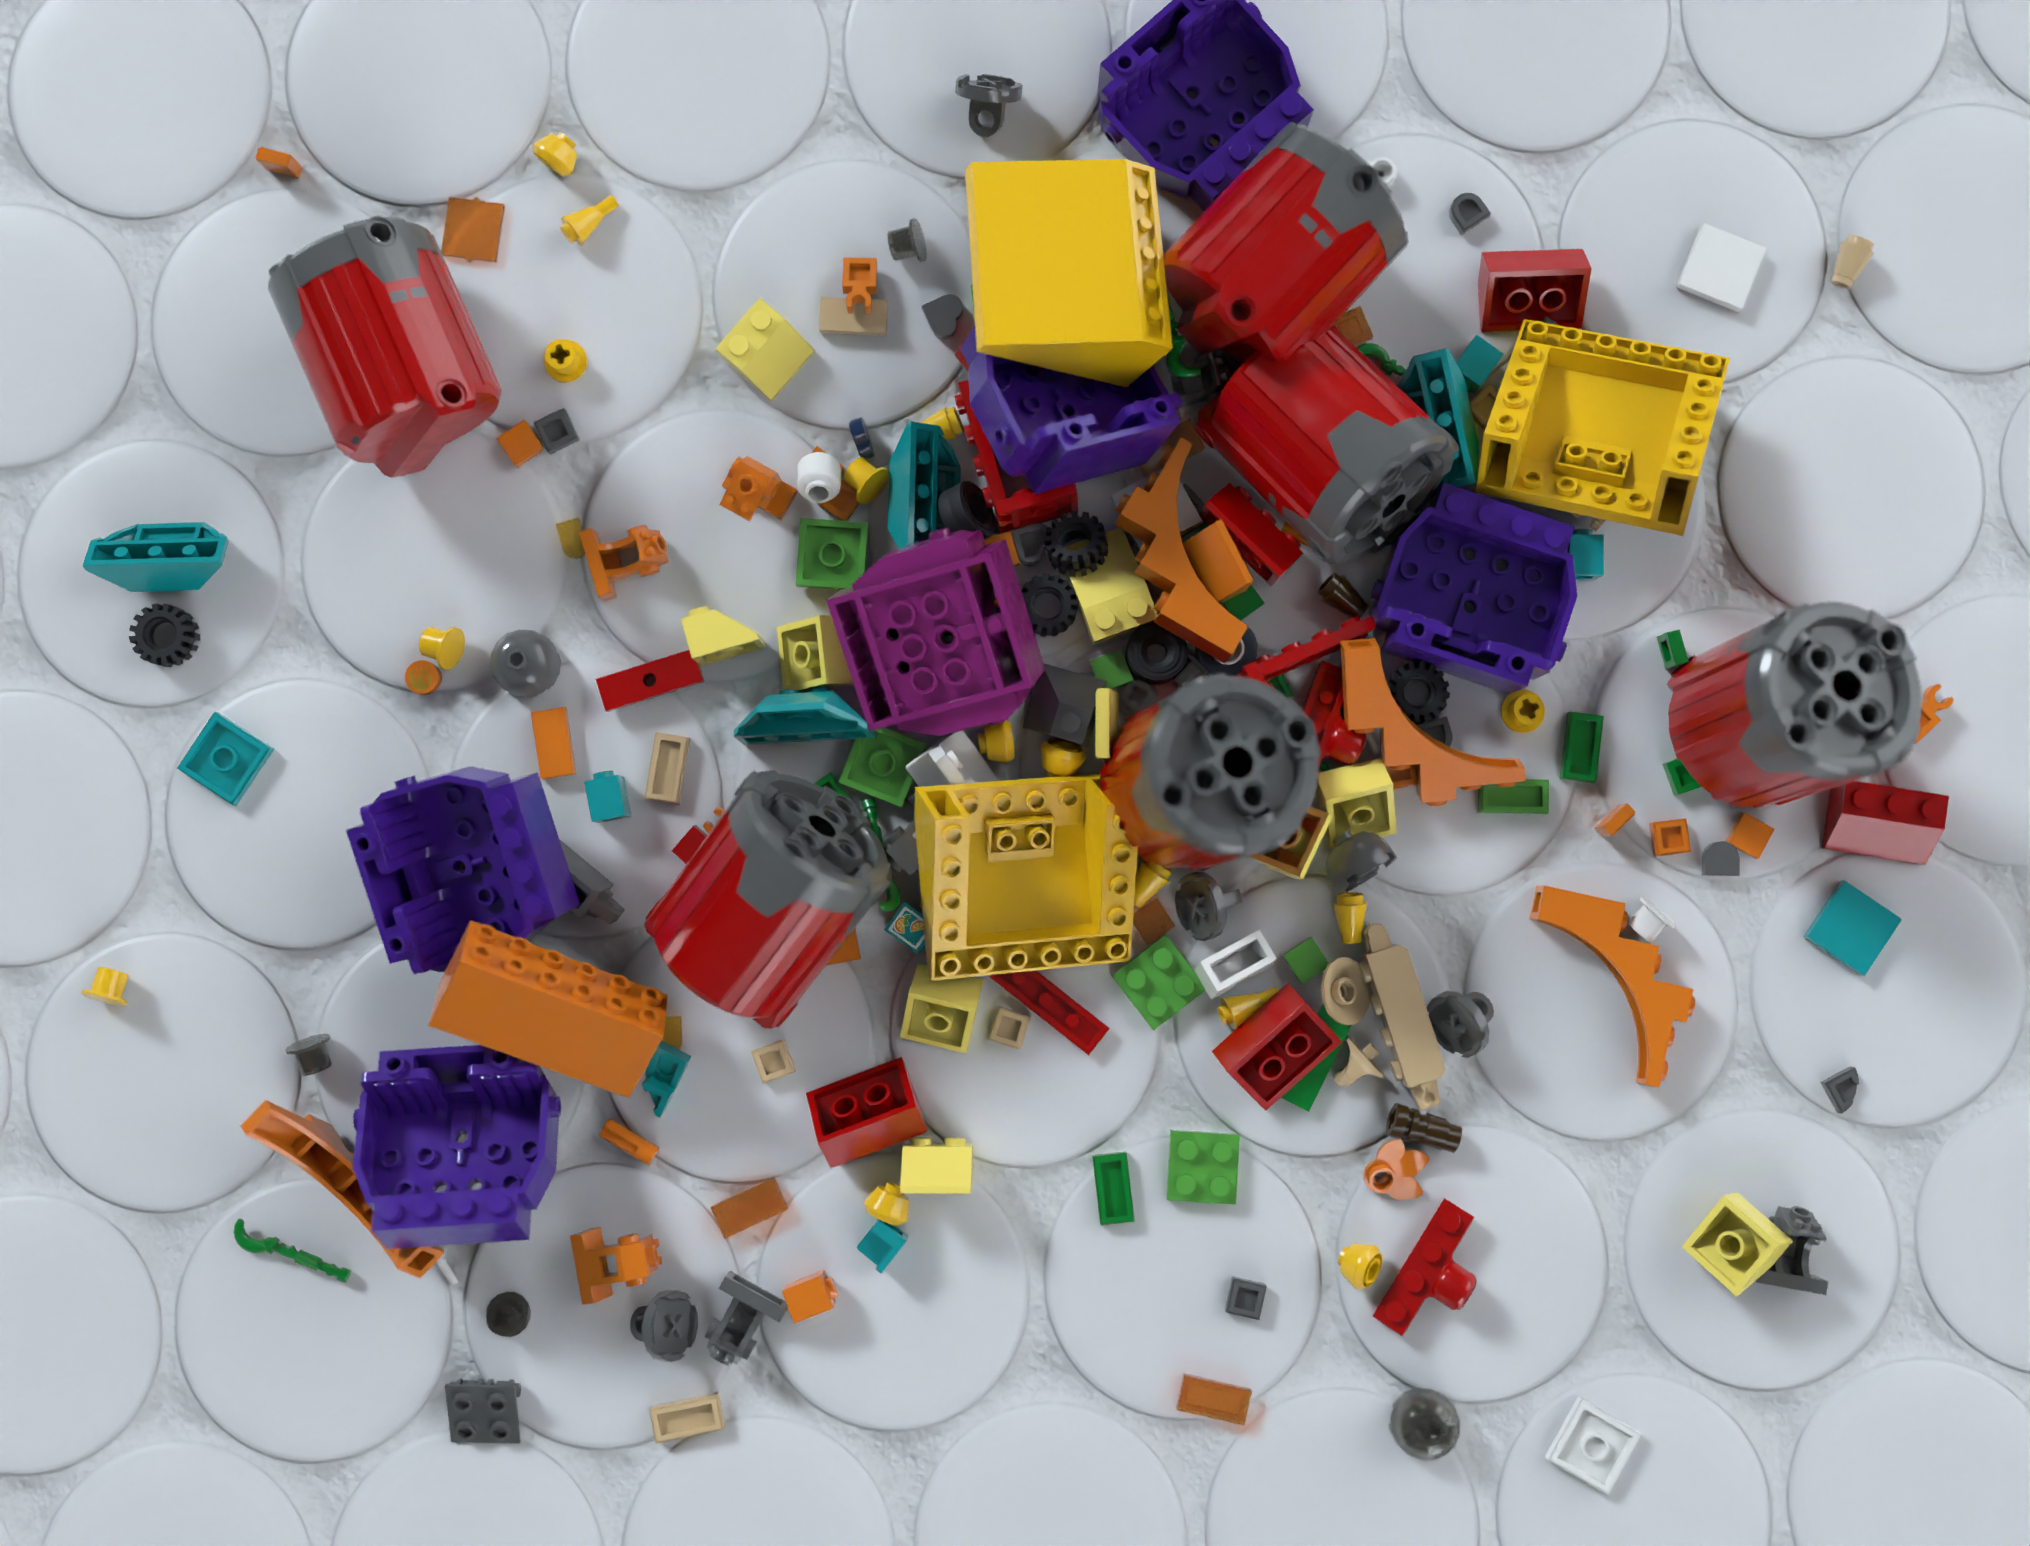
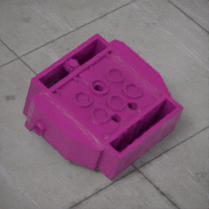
(921, 593)

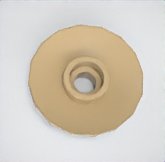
(1344, 991)

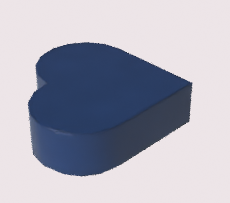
(861, 438)

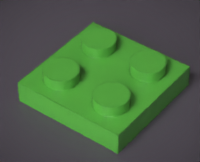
(831, 553)
(879, 765)
(1159, 982)
(1203, 1167)

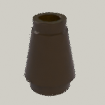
(1341, 595)

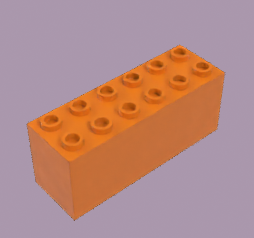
(549, 1009)

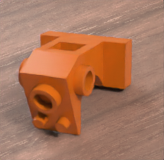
(753, 487)
(606, 563)
(634, 1259)

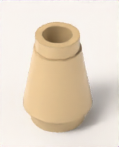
(1851, 260)

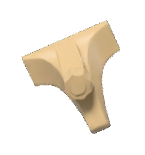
(1358, 1065)

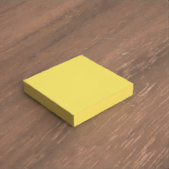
(1106, 721)

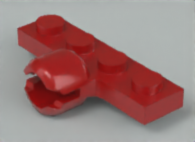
(1323, 709)
(1430, 1271)

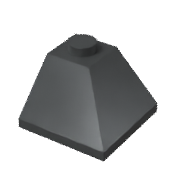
(1063, 705)

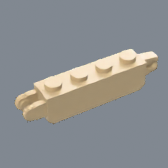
(1403, 1015)

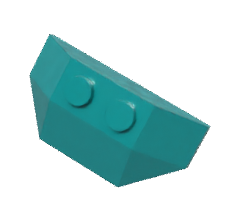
(1441, 392)
(918, 475)
(158, 556)
(801, 718)

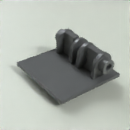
(483, 1411)

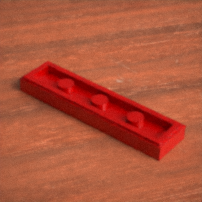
(1054, 1007)

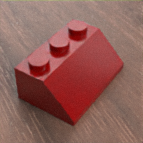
(1532, 287)
(1253, 533)
(1884, 821)
(1276, 1047)
(865, 1112)

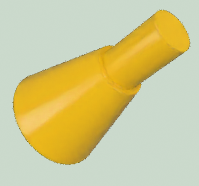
(582, 223)
(1237, 1009)

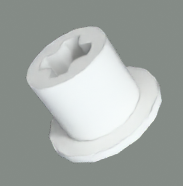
(1649, 921)

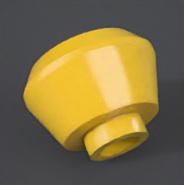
(556, 153)
(997, 742)
(1061, 757)
(888, 1204)
(1360, 1264)

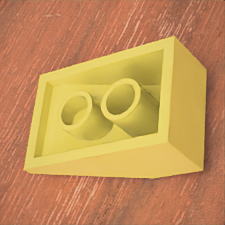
(1113, 596)

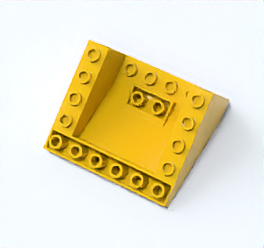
(1069, 266)
(1601, 426)
(1023, 876)

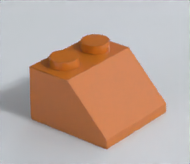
(1218, 562)

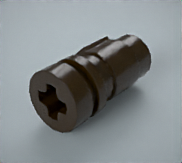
(1424, 1129)

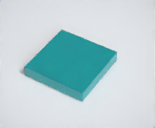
(225, 758)
(1852, 928)

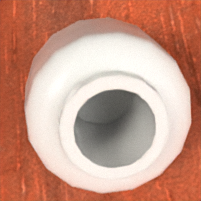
(818, 477)

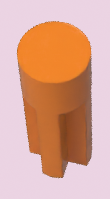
(629, 1142)

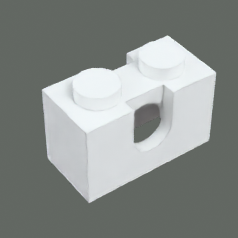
(1250, 959)

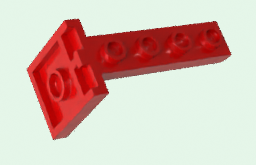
(1024, 506)
(1297, 655)

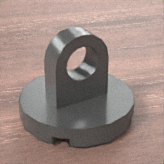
(988, 94)
(1203, 905)
(1461, 1021)
(666, 1325)

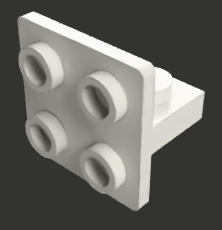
(950, 762)

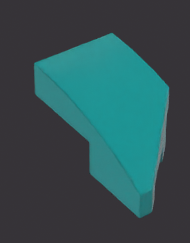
(664, 1075)

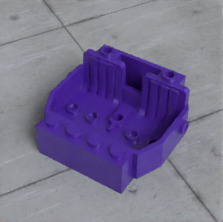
(1234, 68)
(1064, 424)
(1516, 611)
(414, 851)
(411, 1147)

